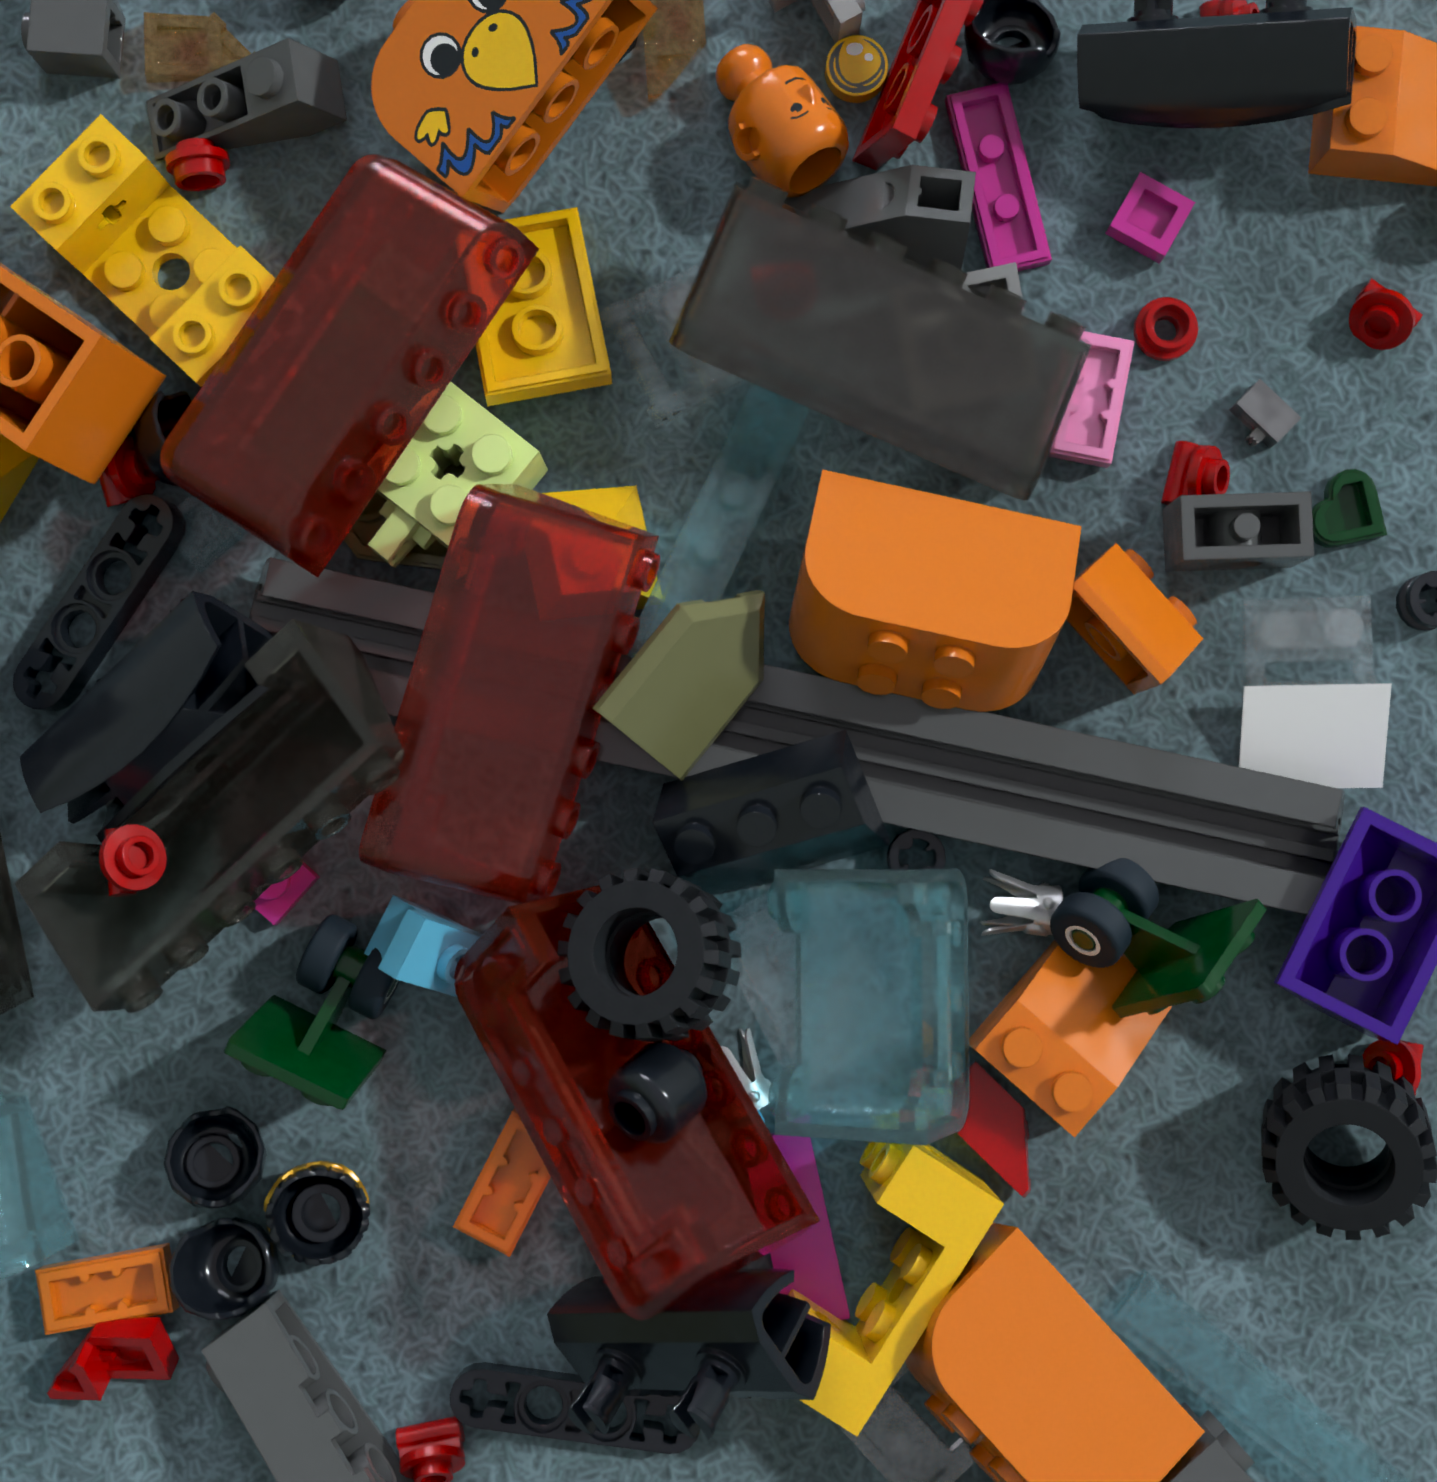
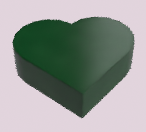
(1348, 511)

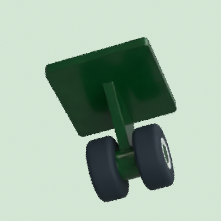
(1171, 963)
(310, 1048)

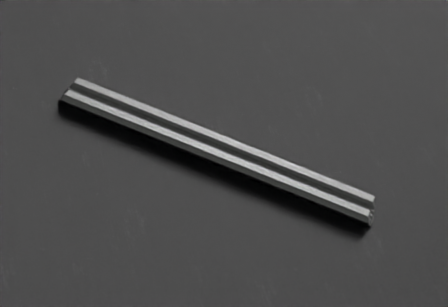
(939, 768)

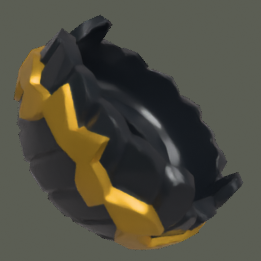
(301, 1219)

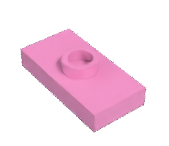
(1096, 404)

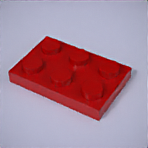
(921, 63)

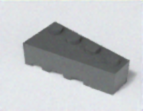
(296, 1401)

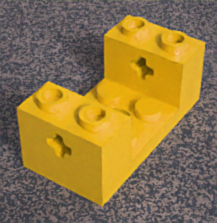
(121, 223)
(951, 1218)

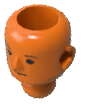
(781, 121)

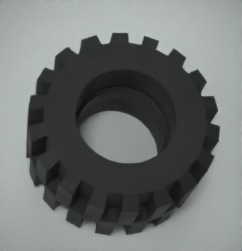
(599, 948)
(1348, 1195)

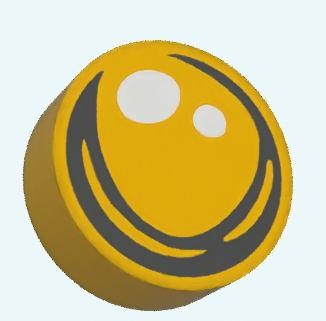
(856, 69)

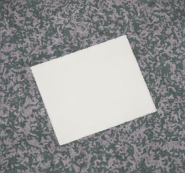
(1317, 732)

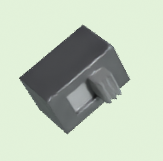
(1264, 415)

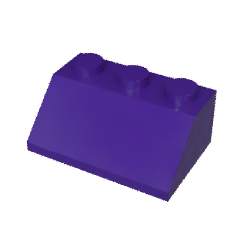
(1369, 930)

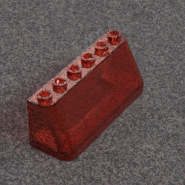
(344, 358)
(506, 692)
(650, 1213)

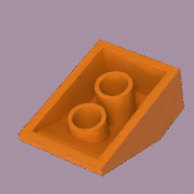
(1392, 114)
(1063, 1037)

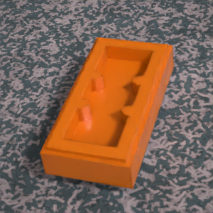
(505, 1190)
(105, 1288)

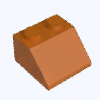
(1131, 620)

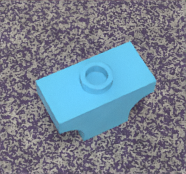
(420, 945)

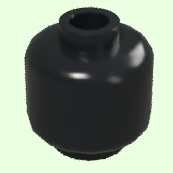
(656, 1093)

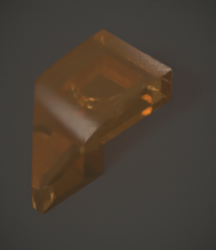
(672, 42)
(187, 46)

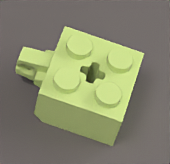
(424, 500)

